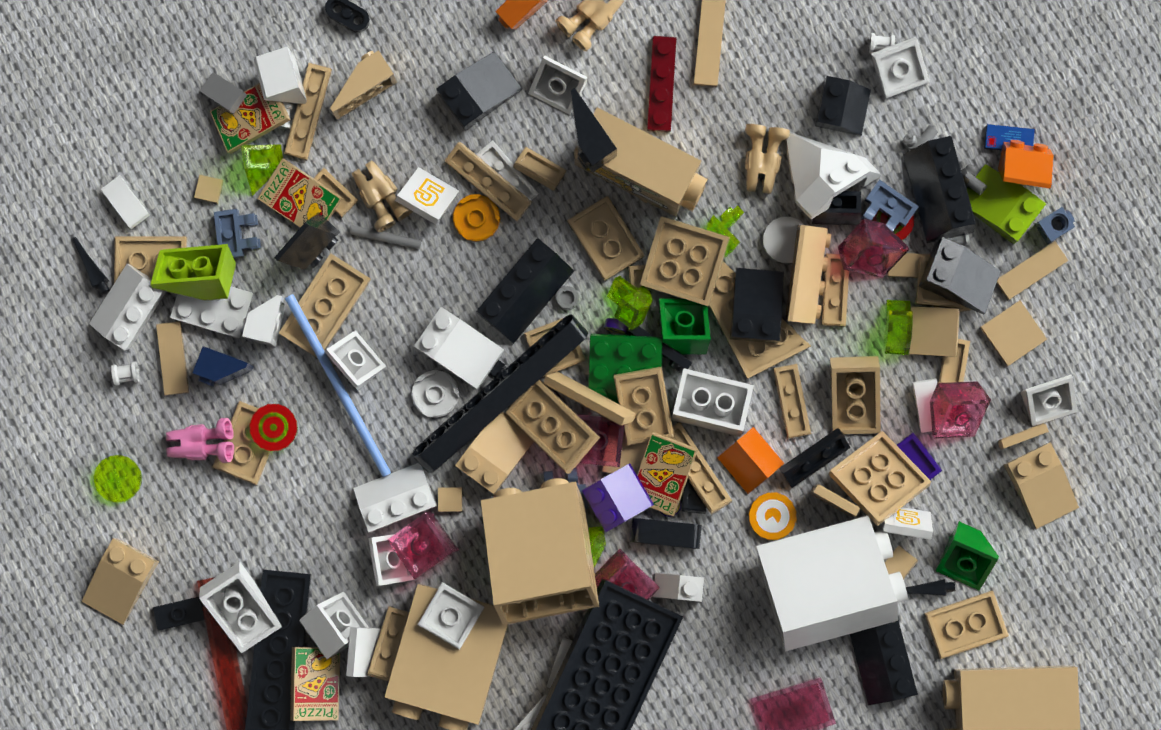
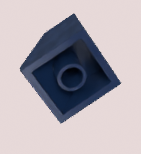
(218, 367)

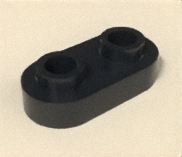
(348, 14)

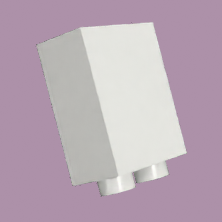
(830, 582)

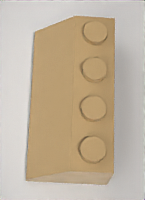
(806, 274)

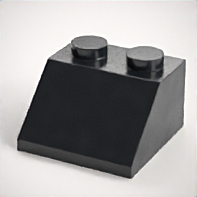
(843, 106)

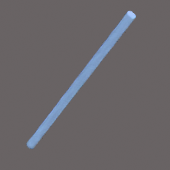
(338, 386)

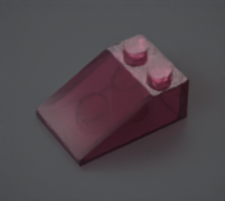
(794, 707)

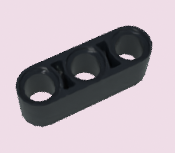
(666, 533)

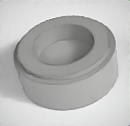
(567, 298)

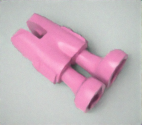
(194, 441)

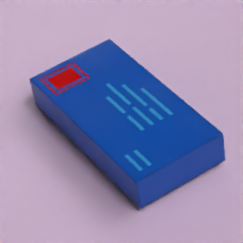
(998, 134)

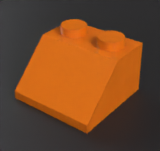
(1026, 164)

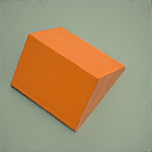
(750, 460)

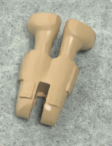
(594, 10)
(762, 163)
(376, 191)

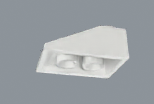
(459, 348)
(239, 607)

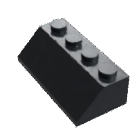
(939, 190)
(525, 290)
(883, 663)

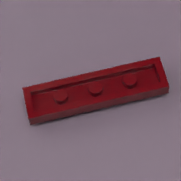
(661, 84)

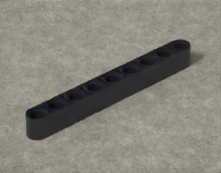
(500, 393)

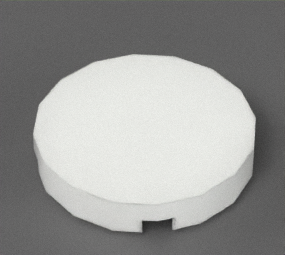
(780, 239)
(437, 400)

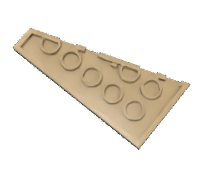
(751, 355)

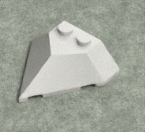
(823, 173)

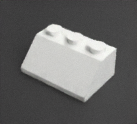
(127, 308)
(712, 402)
(394, 497)

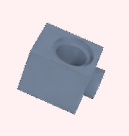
(1048, 232)

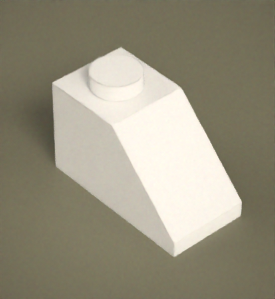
(679, 587)

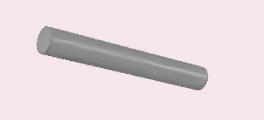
(385, 237)

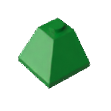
(685, 326)
(967, 557)

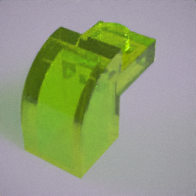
(729, 217)
(631, 302)
(898, 327)

